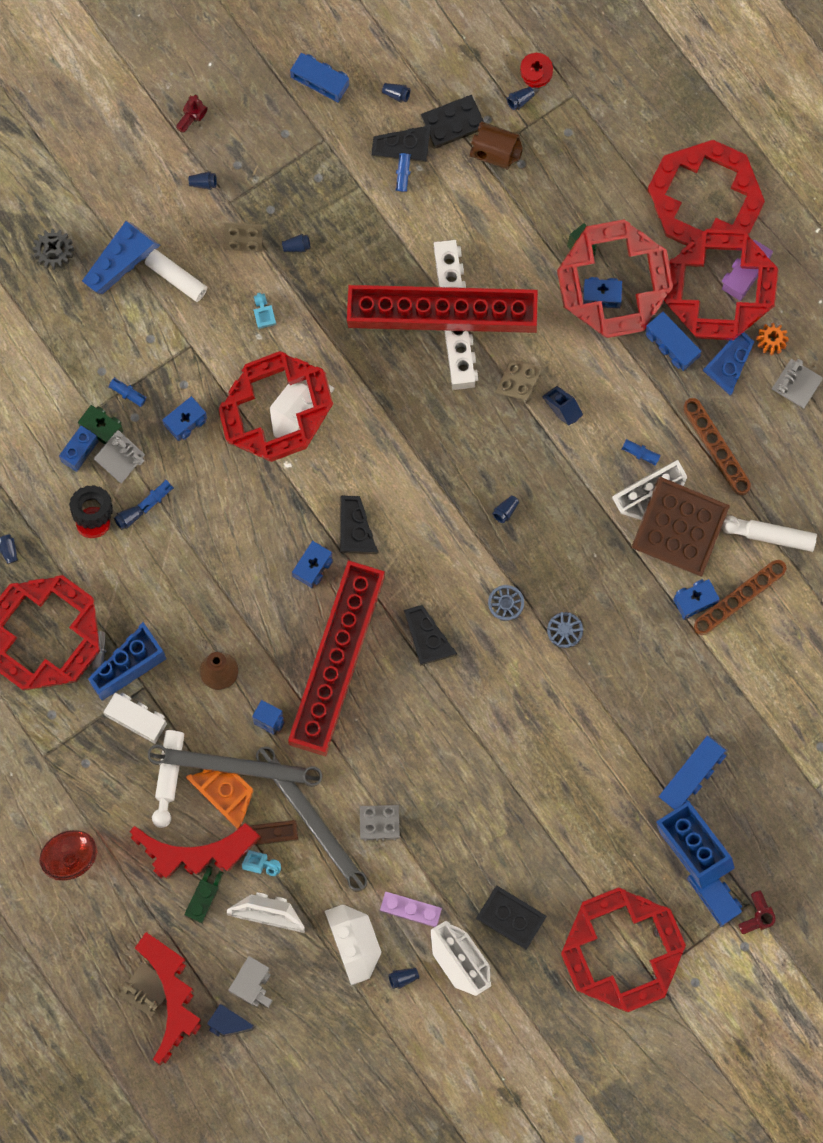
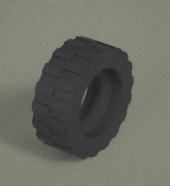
(91, 493)

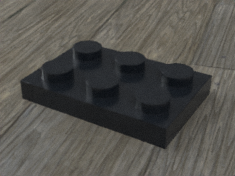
(453, 121)
(511, 917)

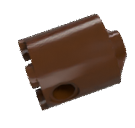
(496, 146)

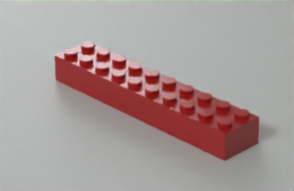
(442, 308)
(336, 658)

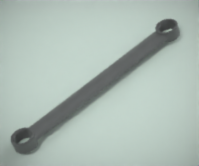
(235, 765)
(317, 826)

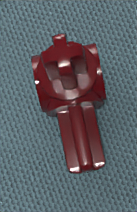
(194, 111)
(761, 907)

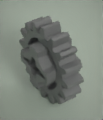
(54, 241)

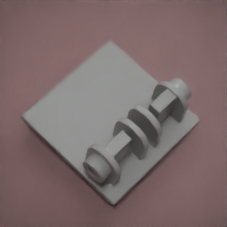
(797, 383)
(119, 456)
(379, 822)

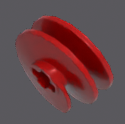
(536, 78)

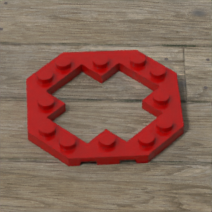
(691, 159)
(647, 302)
(746, 313)
(308, 420)
(84, 625)
(662, 966)

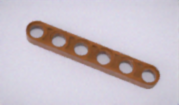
(713, 448)
(740, 597)

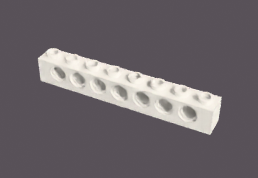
(459, 379)

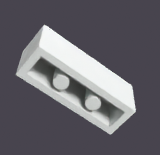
(135, 717)

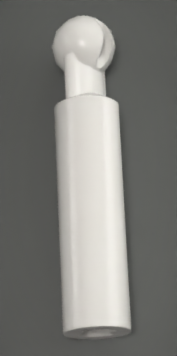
(176, 275)
(770, 533)
(167, 780)

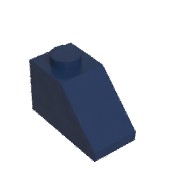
(563, 405)
(227, 1023)

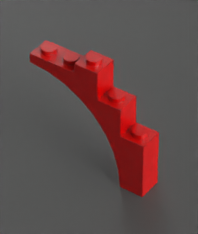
(196, 859)
(179, 1019)

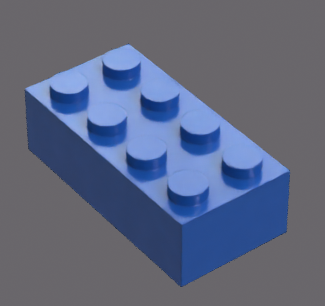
(695, 845)

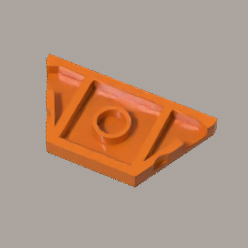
(225, 792)

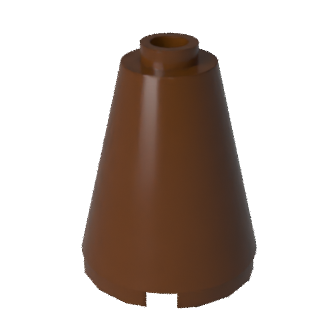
(219, 670)

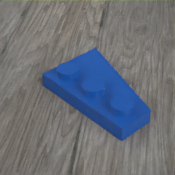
(728, 363)

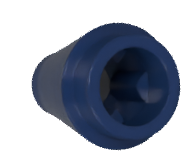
(397, 91)
(519, 98)
(203, 180)
(297, 244)
(505, 509)
(127, 517)
(8, 548)
(403, 977)

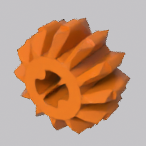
(765, 340)

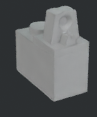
(249, 981)

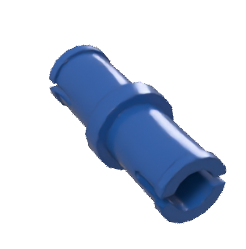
(403, 172)
(127, 392)
(641, 452)
(155, 496)

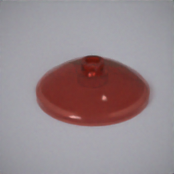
(68, 855)

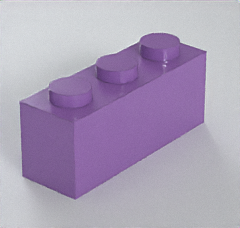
(740, 280)

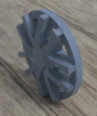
(506, 603)
(565, 630)

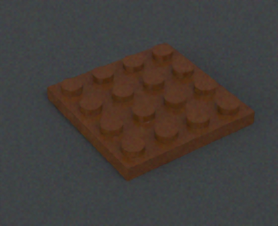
(680, 526)

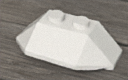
(283, 411)
(635, 498)
(267, 911)
(354, 941)
(460, 959)

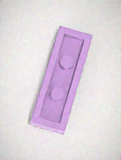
(410, 909)

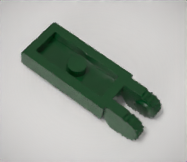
(203, 897)

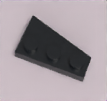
(410, 141)
(354, 527)
(427, 637)

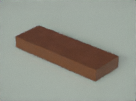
(276, 832)

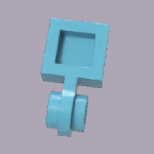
(263, 315)
(257, 861)

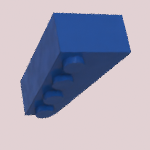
(119, 257)
(127, 663)
(693, 772)

